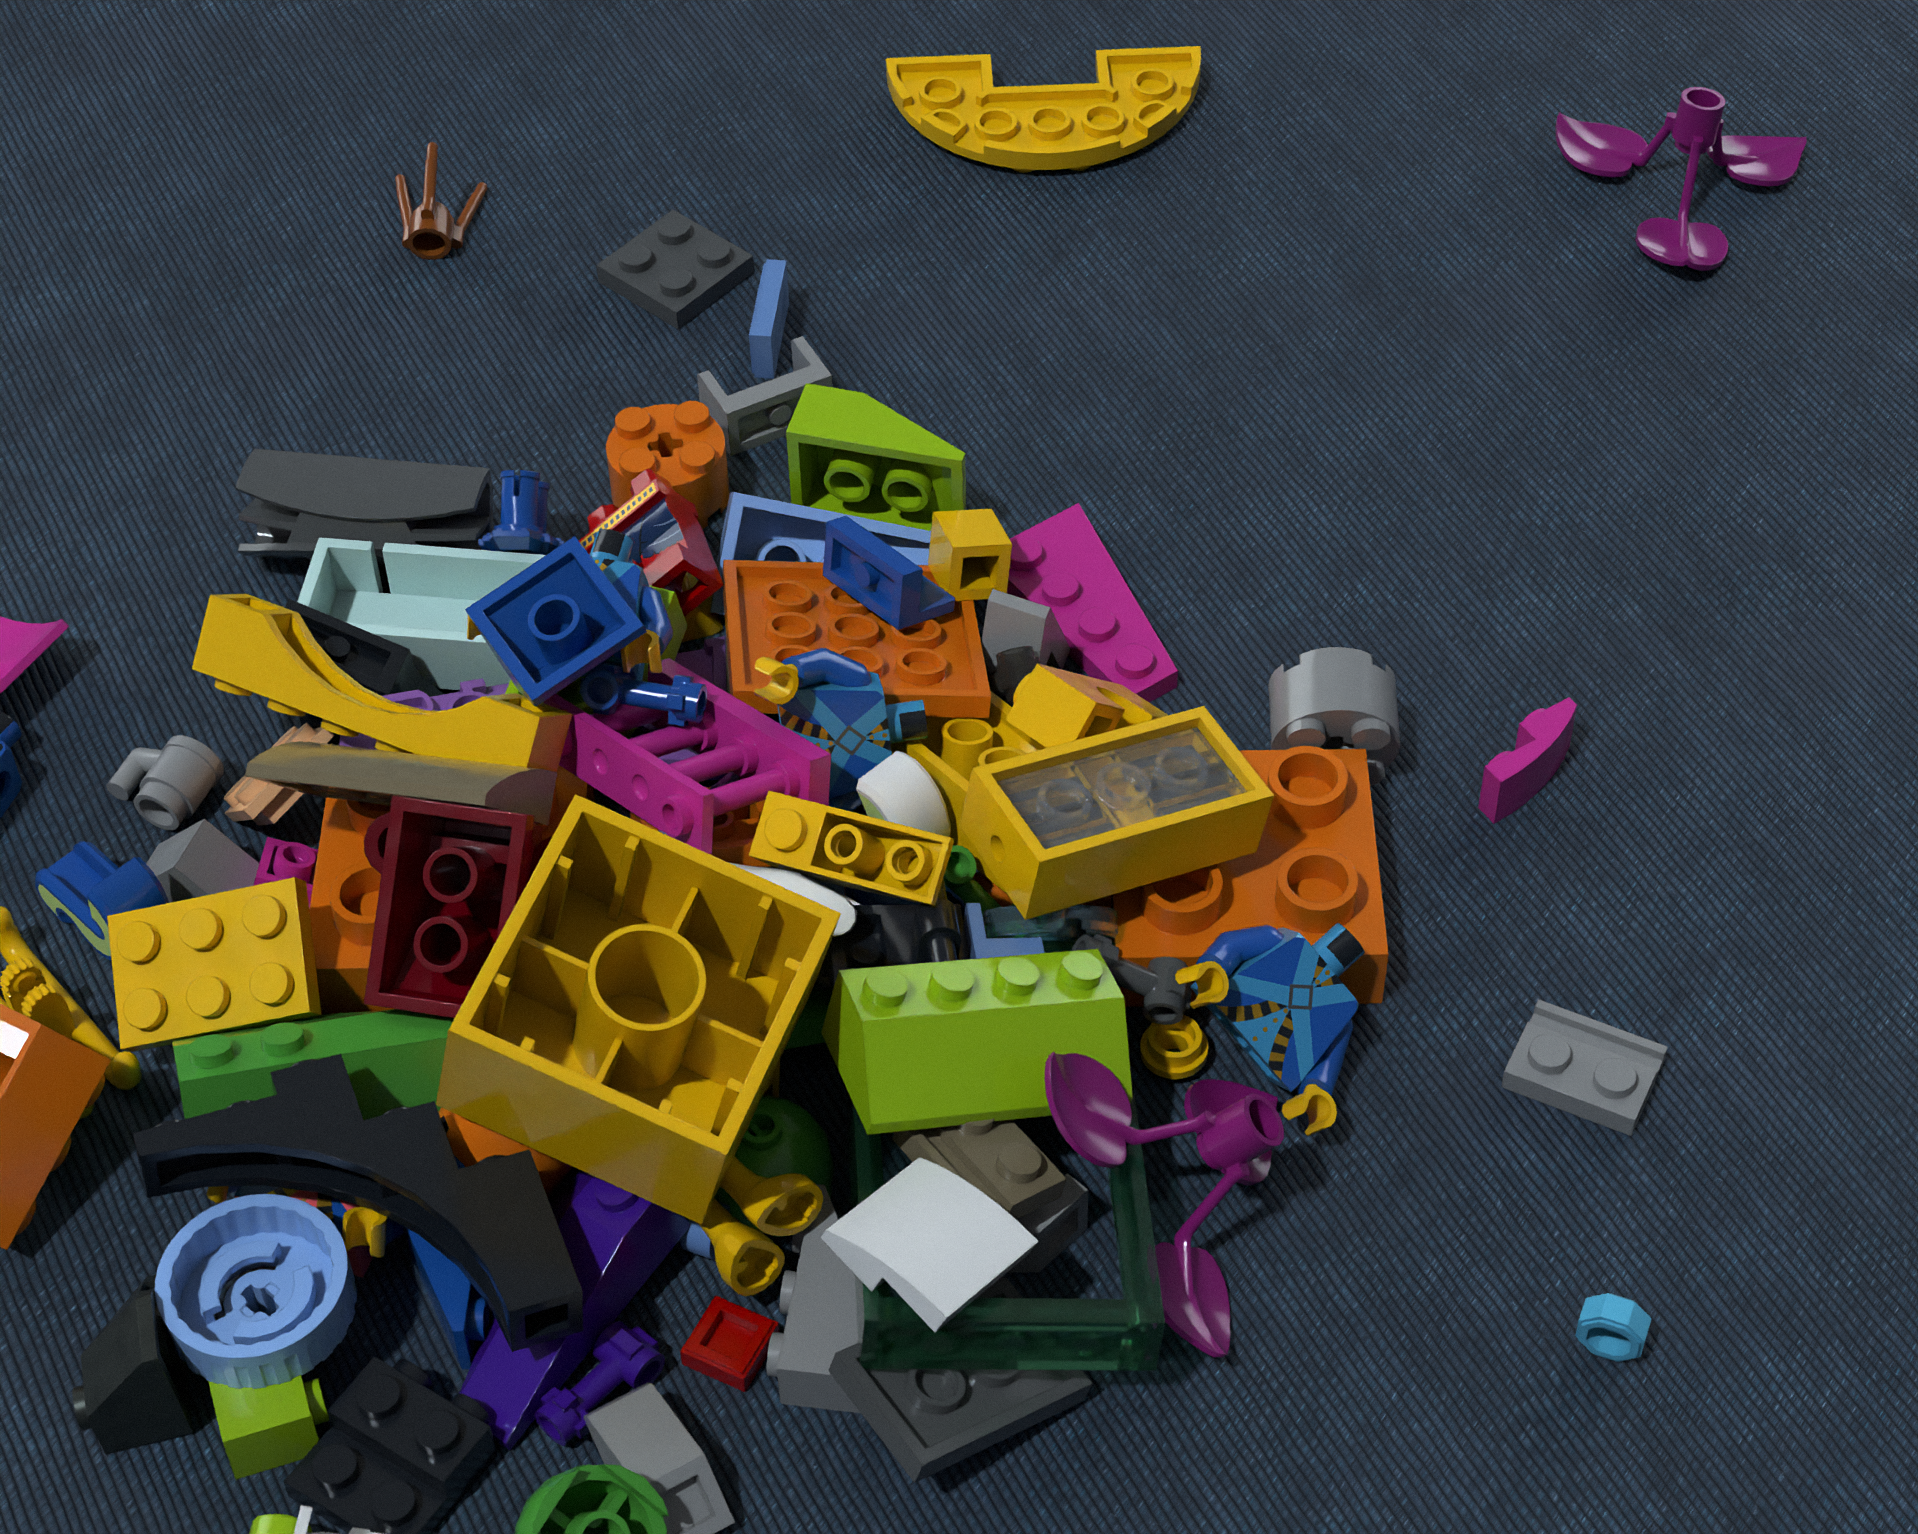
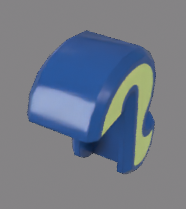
(89, 887)

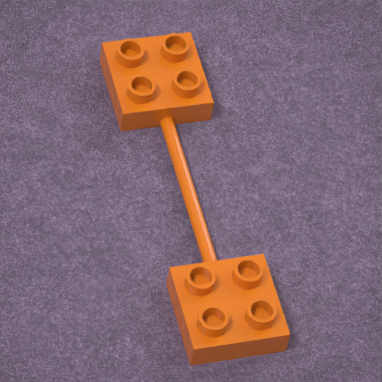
(1307, 875)

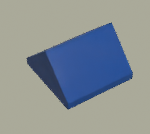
(555, 621)

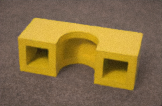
(1069, 706)

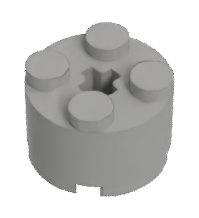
(1336, 704)

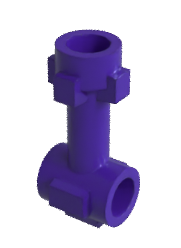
(623, 1356)

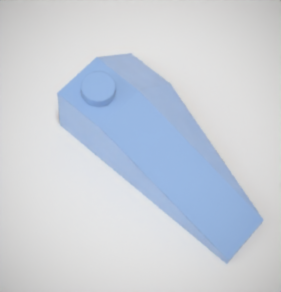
(791, 532)

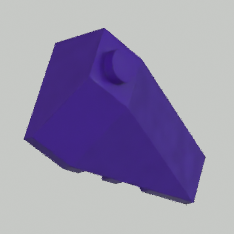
(614, 1250)

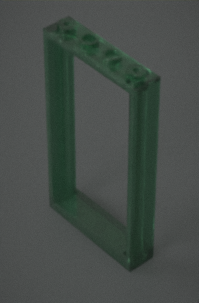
(1022, 1330)

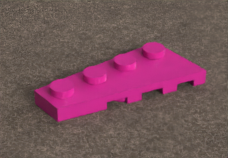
(1107, 631)

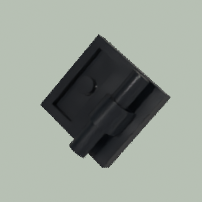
(900, 936)

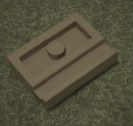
(992, 1158)

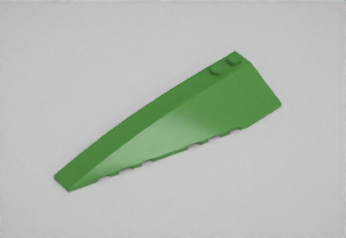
(388, 1055)

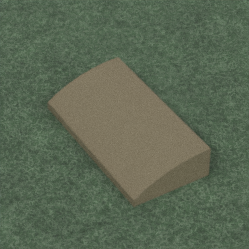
(380, 774)

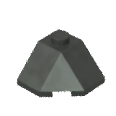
(133, 1379)

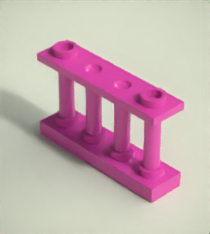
(727, 740)

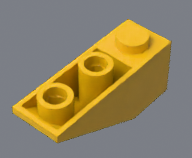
(851, 849)

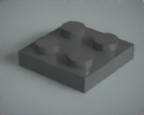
(675, 269)

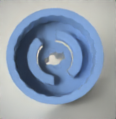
(274, 1319)

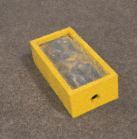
(1114, 811)

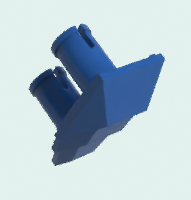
(522, 516)

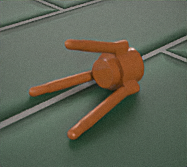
(430, 227)

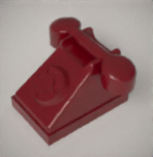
(442, 897)

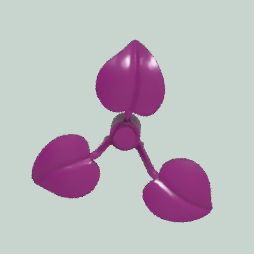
(1696, 129)
(1235, 1135)

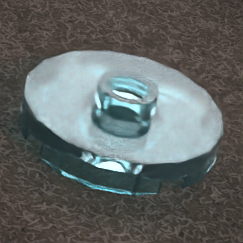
(1060, 925)

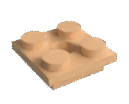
(265, 801)

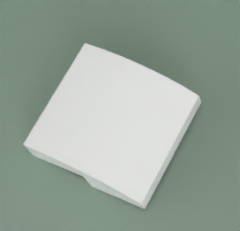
(930, 1241)

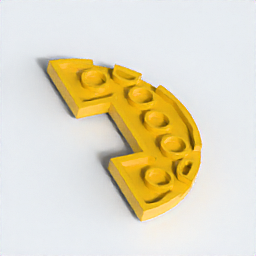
(1046, 126)

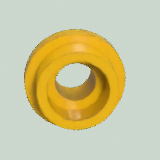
(1183, 1036)

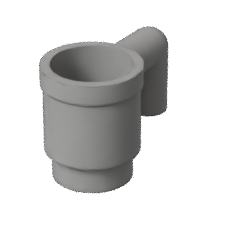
(170, 780)

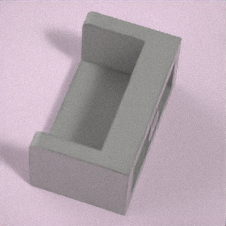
(767, 408)

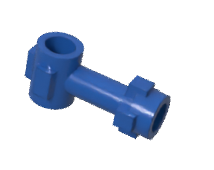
(612, 688)

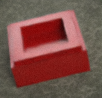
(729, 1343)

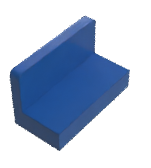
(880, 576)

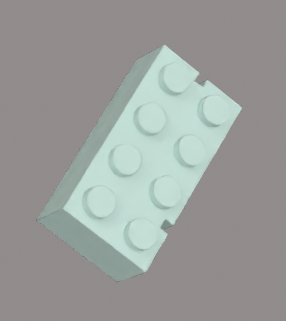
(425, 603)

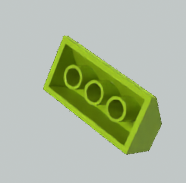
(970, 1035)

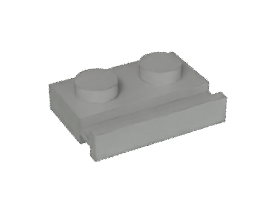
(1584, 1067)

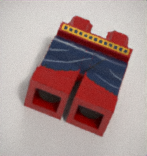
(663, 536)

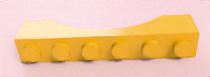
(272, 653)

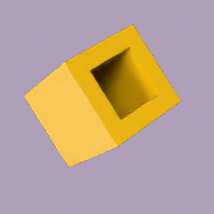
(969, 553)

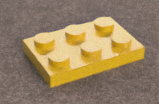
(213, 964)

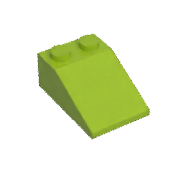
(870, 460)

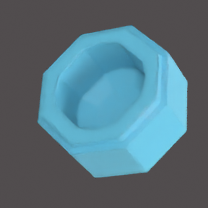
(1613, 1327)

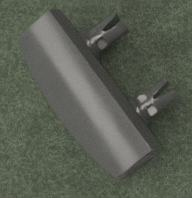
(361, 500)

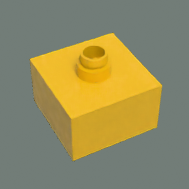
(635, 1008)

